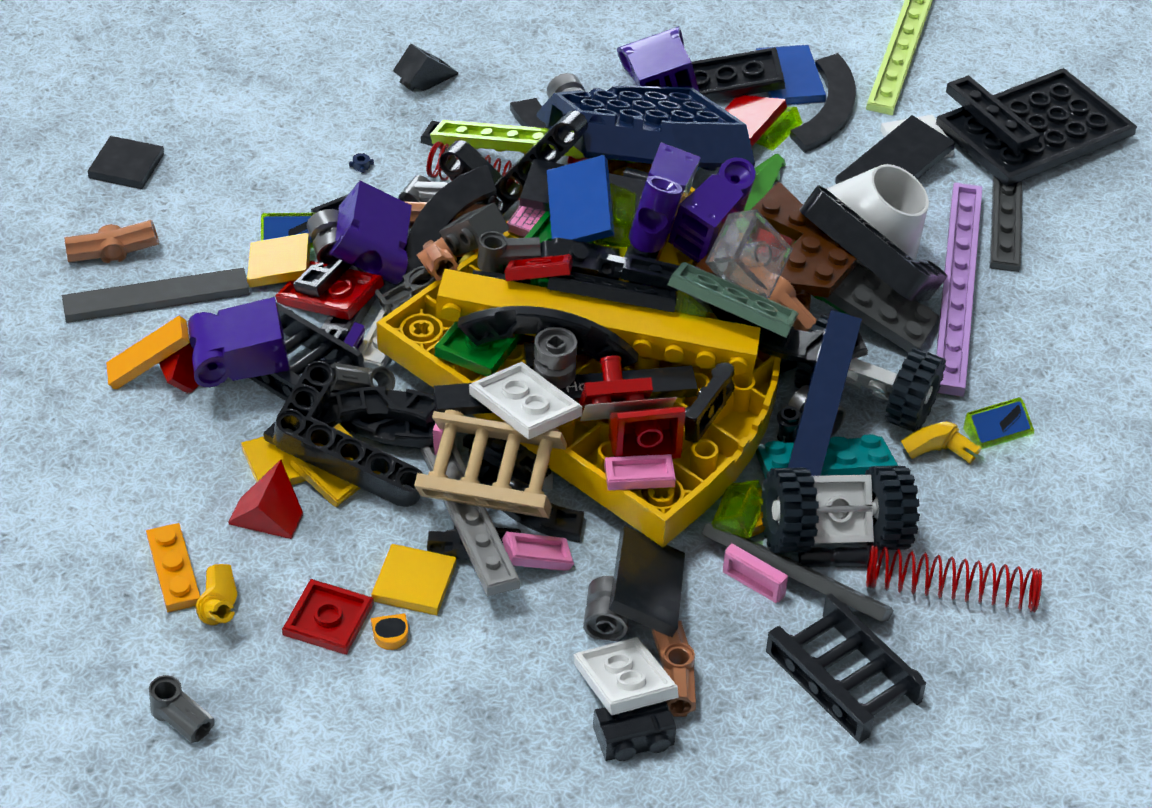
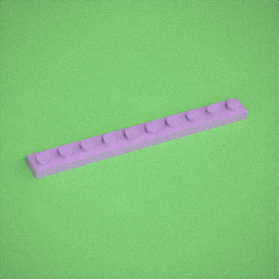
(959, 287)

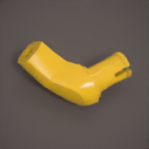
(939, 437)
(219, 597)

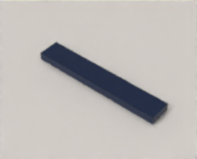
(825, 392)

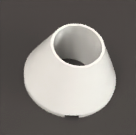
(889, 202)

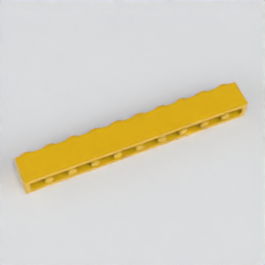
(648, 331)

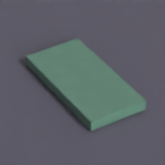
(733, 299)

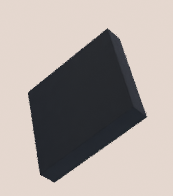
(126, 162)

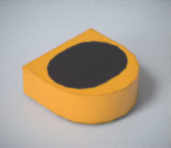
(390, 631)

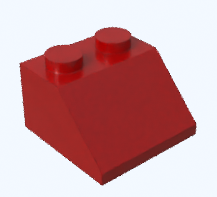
(647, 432)

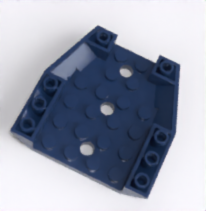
(634, 120)

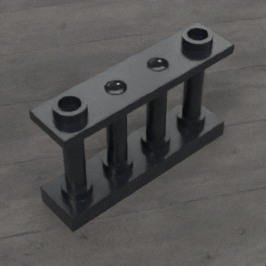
(322, 346)
(832, 693)

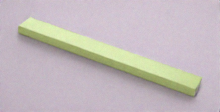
(898, 56)

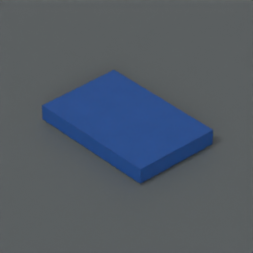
(800, 76)
(581, 200)

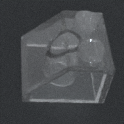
(749, 252)

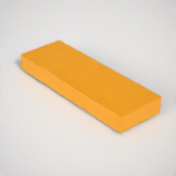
(147, 352)

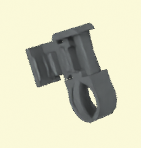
(405, 291)

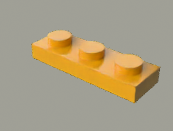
(173, 567)

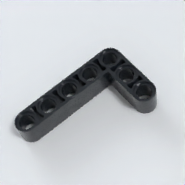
(507, 189)
(910, 278)
(338, 444)

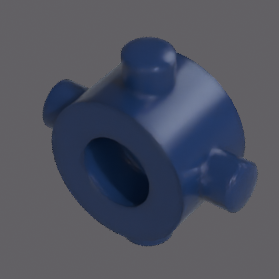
(361, 162)

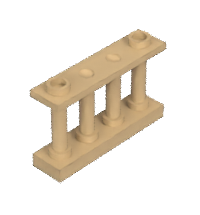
(500, 494)

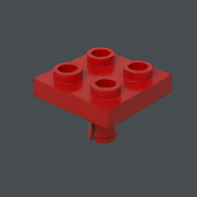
(613, 386)

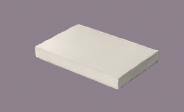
(525, 400)
(625, 676)

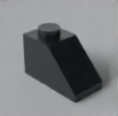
(422, 69)

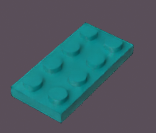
(842, 457)

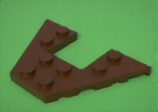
(816, 261)

